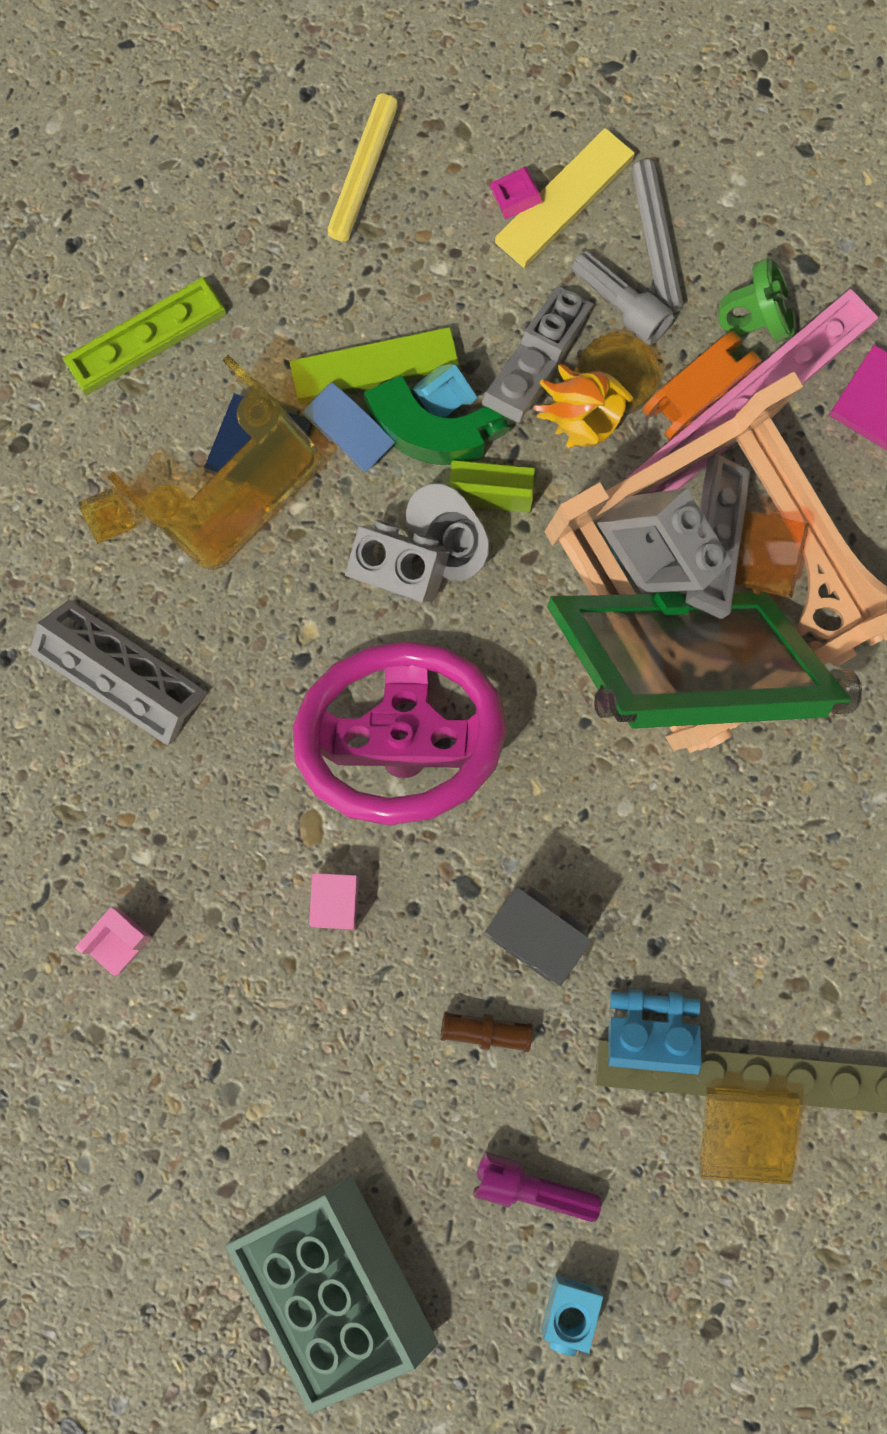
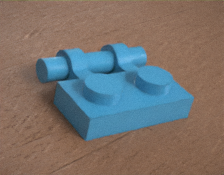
(654, 1044)

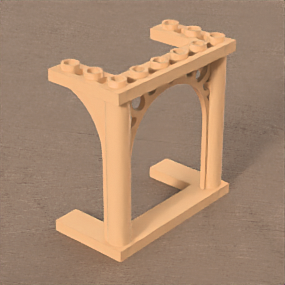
(858, 594)

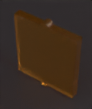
(770, 553)

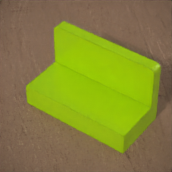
(493, 485)

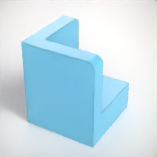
(443, 391)

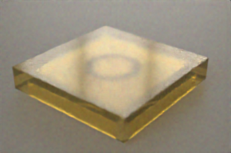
(749, 1135)

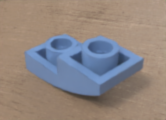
(348, 427)

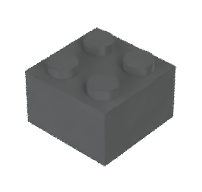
(538, 936)

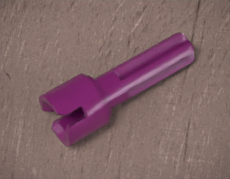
(506, 1182)

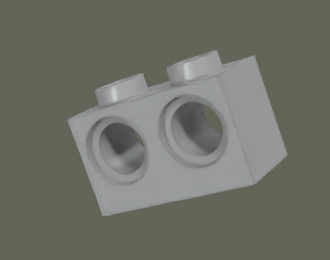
(396, 571)

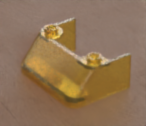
(244, 491)

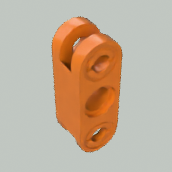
(701, 384)

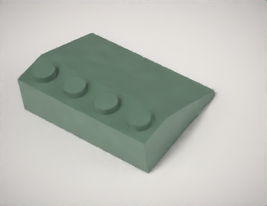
(332, 1296)

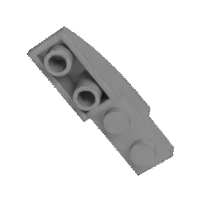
(538, 355)

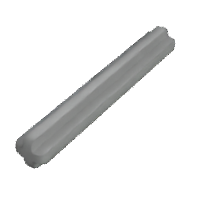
(657, 234)

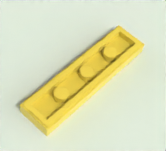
(565, 198)

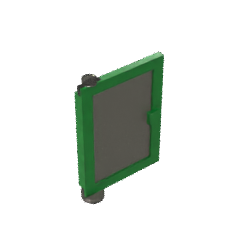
(684, 667)

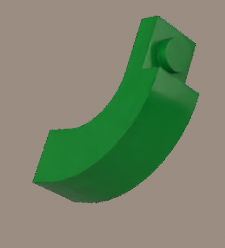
(429, 436)

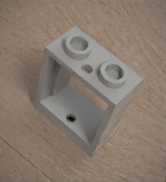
(643, 551)

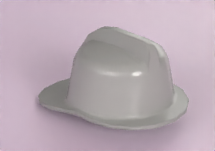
(447, 516)

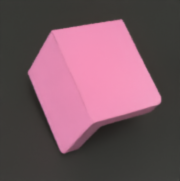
(334, 901)
(114, 940)

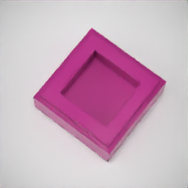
(515, 192)

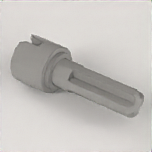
(641, 312)

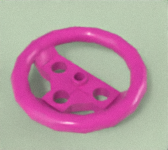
(396, 738)

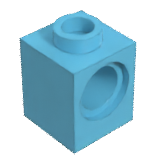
(567, 1294)

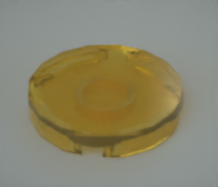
(627, 361)

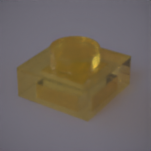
(106, 515)

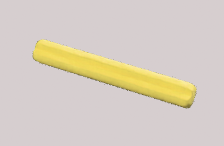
(362, 167)

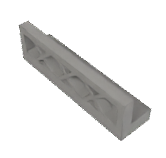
(109, 674)

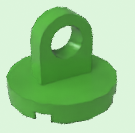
(765, 302)

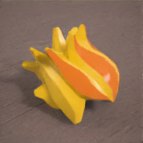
(584, 406)

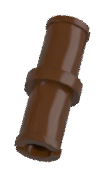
(486, 1032)

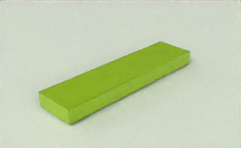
(144, 336)
(373, 364)

